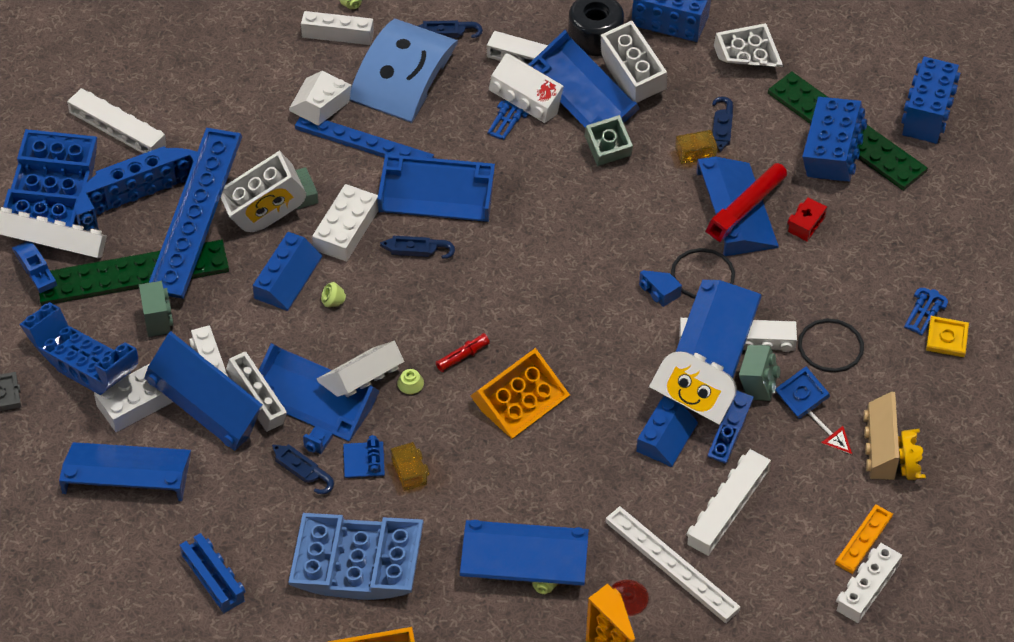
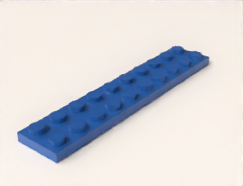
(195, 210)

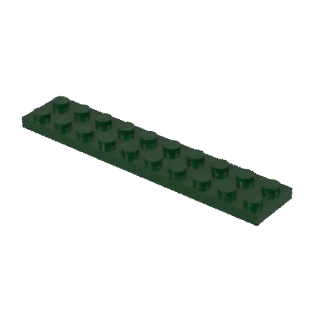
(875, 150)
(124, 274)

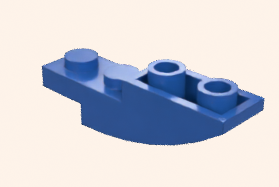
(34, 266)
(730, 427)

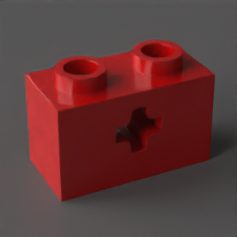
(807, 219)

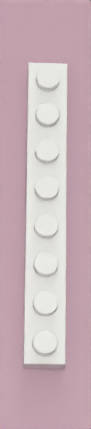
(673, 564)

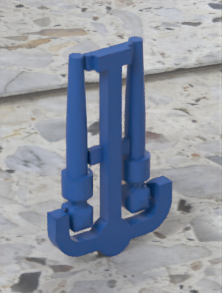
(504, 106)
(933, 294)

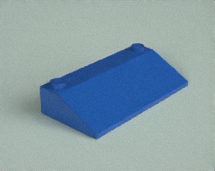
(587, 89)
(725, 182)
(436, 187)
(720, 323)
(203, 391)
(304, 398)
(125, 467)
(524, 552)

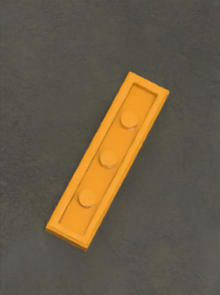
(864, 539)

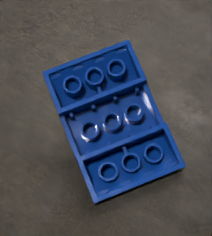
(51, 174)

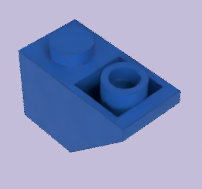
(661, 286)

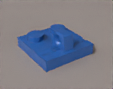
(802, 392)

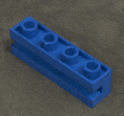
(212, 573)

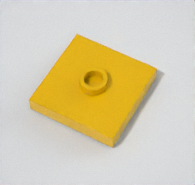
(947, 336)

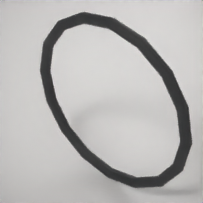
(702, 250)
(831, 321)

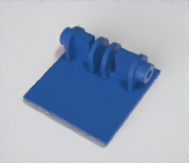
(364, 458)

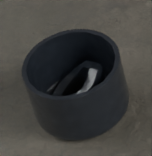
(588, 32)

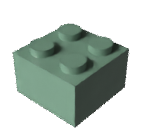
(608, 140)
(156, 308)
(759, 372)

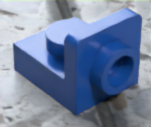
(317, 440)

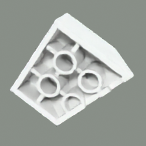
(747, 46)
(320, 97)

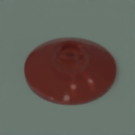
(637, 601)

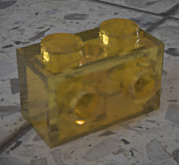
(695, 146)
(409, 466)

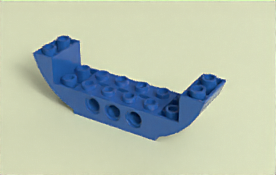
(131, 181)
(76, 353)

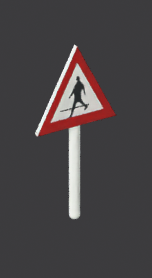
(837, 439)

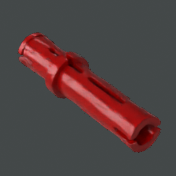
(469, 348)

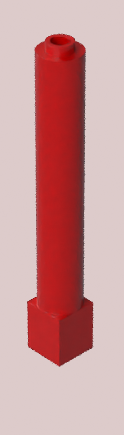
(726, 219)

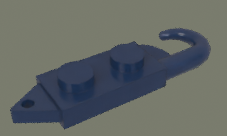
(452, 28)
(723, 123)
(416, 246)
(302, 466)

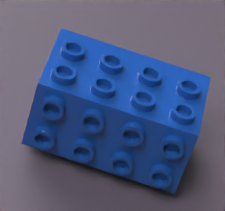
(672, 17)
(930, 99)
(834, 139)

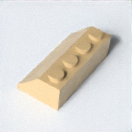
(882, 437)

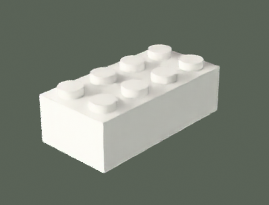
(345, 222)
(130, 400)

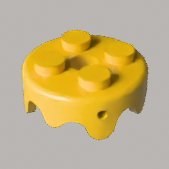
(910, 455)

